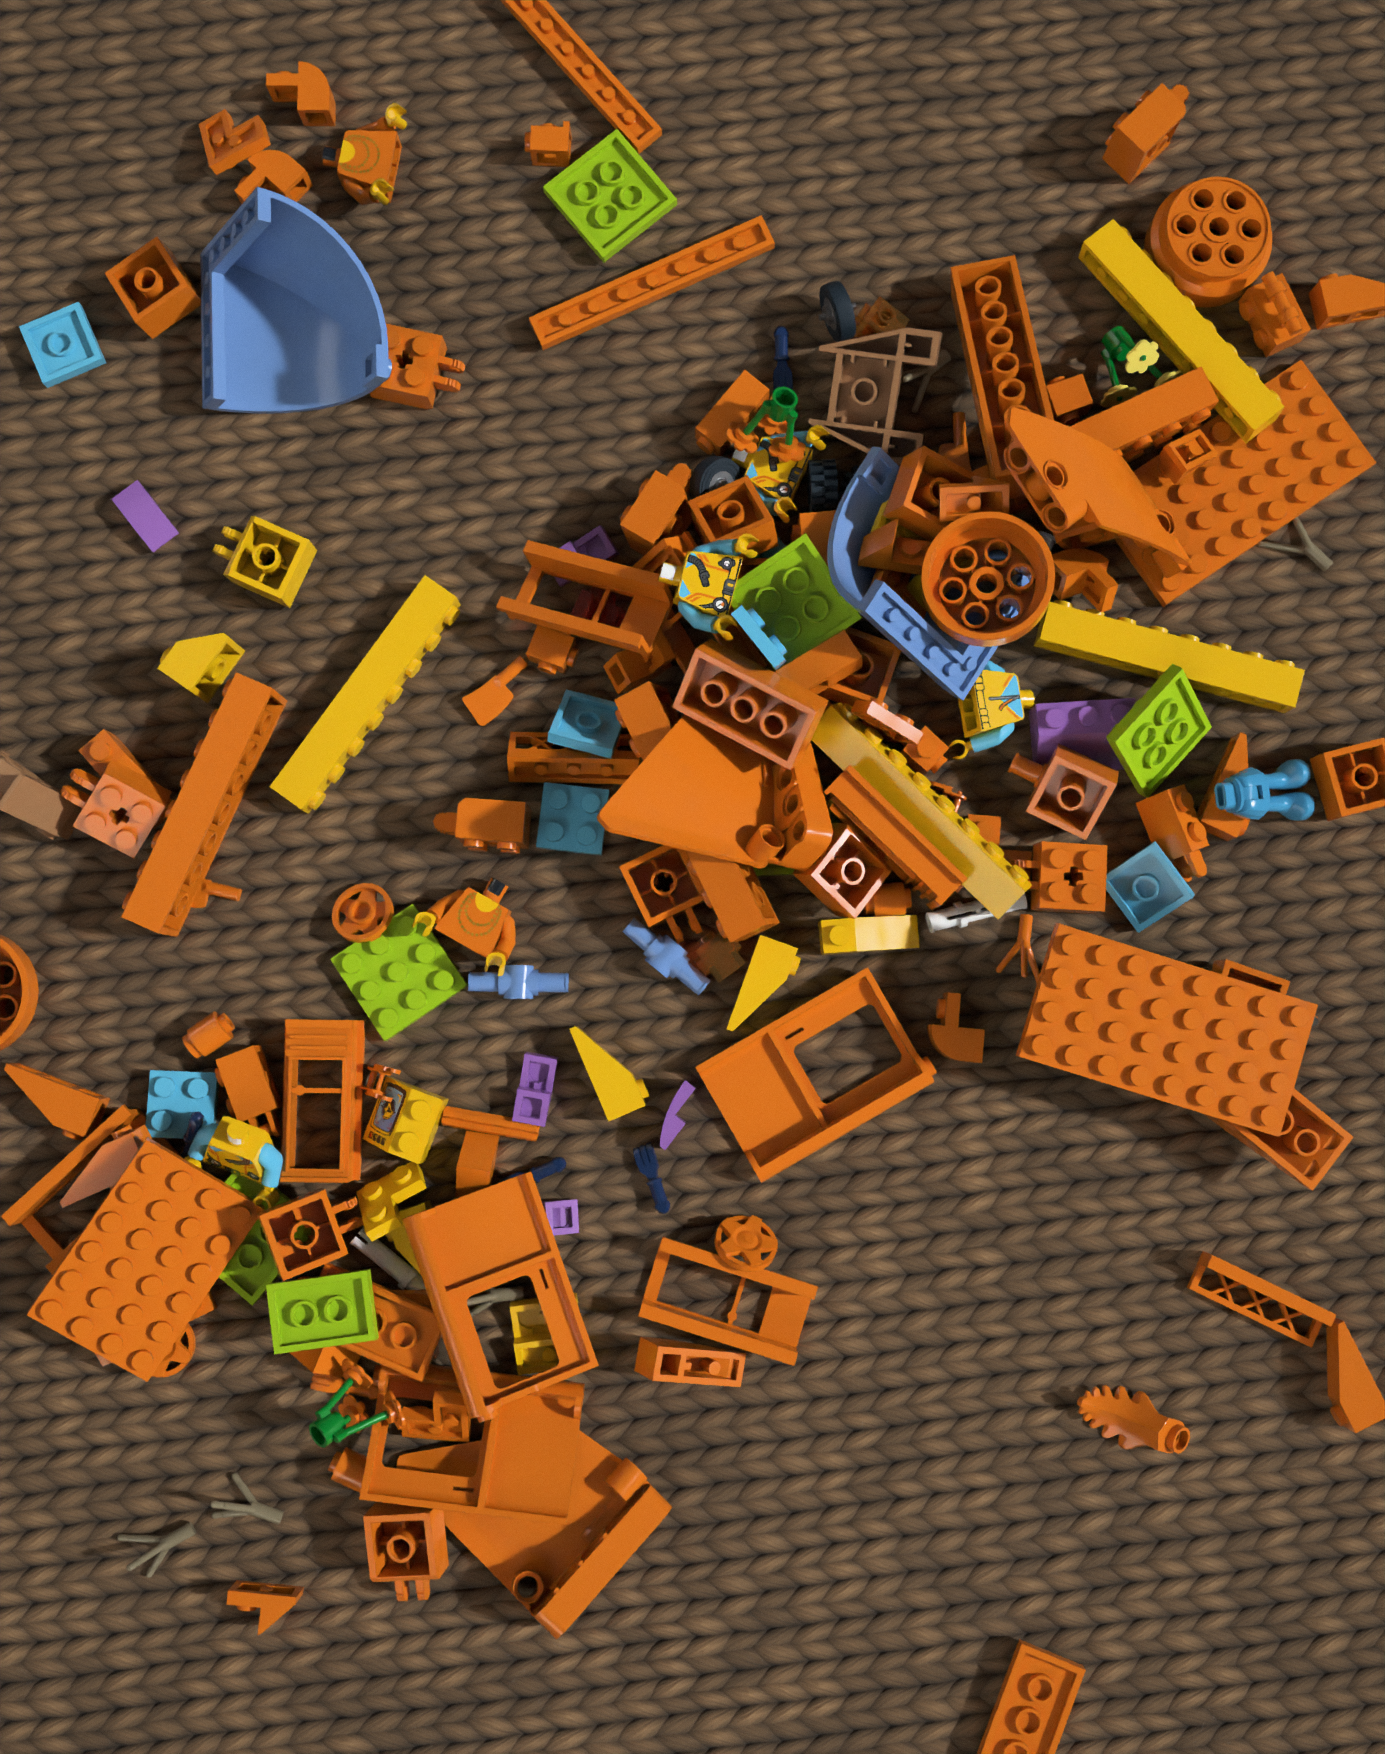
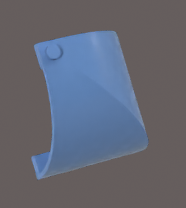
(287, 313)
(944, 659)

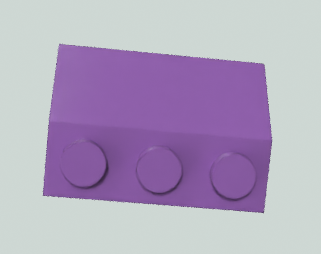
(1077, 726)

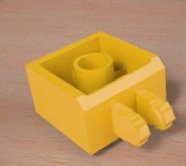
(258, 544)

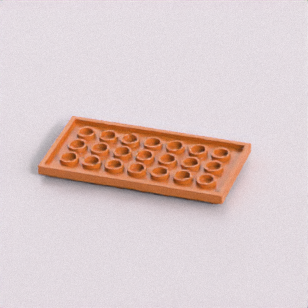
(1251, 485)
(1166, 1029)

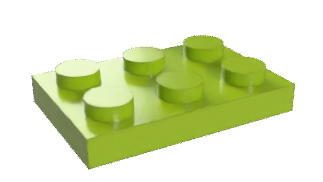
(322, 1311)

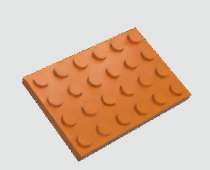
(146, 1260)

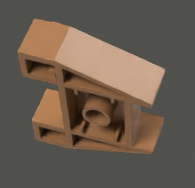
(869, 386)
(35, 800)

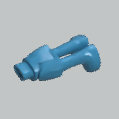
(1249, 796)

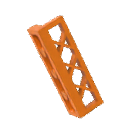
(566, 765)
(1271, 1291)

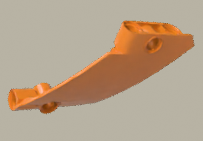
(1079, 478)

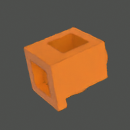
(549, 144)

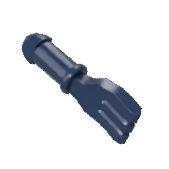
(782, 373)
(194, 1125)
(555, 1165)
(648, 1165)

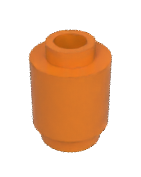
(889, 900)
(208, 1034)
(348, 1468)

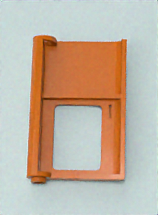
(774, 1102)
(480, 1245)
(522, 1456)

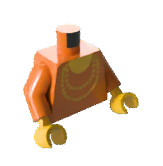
(369, 158)
(475, 922)

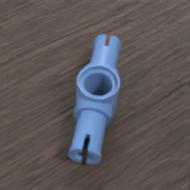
(666, 956)
(518, 982)

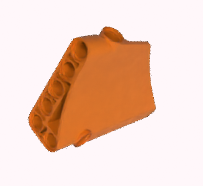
(723, 801)
(606, 1523)

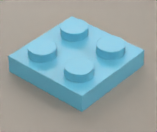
(62, 344)
(752, 625)
(586, 724)
(570, 819)
(1147, 887)
(175, 1097)

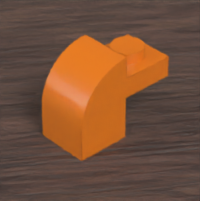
(309, 90)
(274, 172)
(1084, 573)
(631, 670)
(955, 1041)

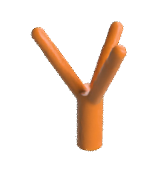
(1023, 942)

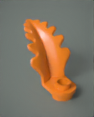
(1133, 1420)

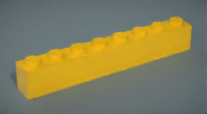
(1179, 328)
(1153, 650)
(366, 695)
(989, 874)

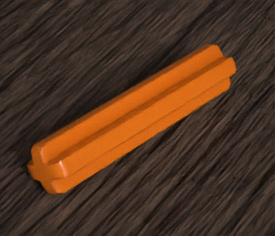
(488, 1123)

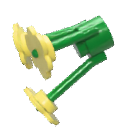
(1140, 358)

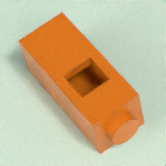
(737, 404)
(824, 664)

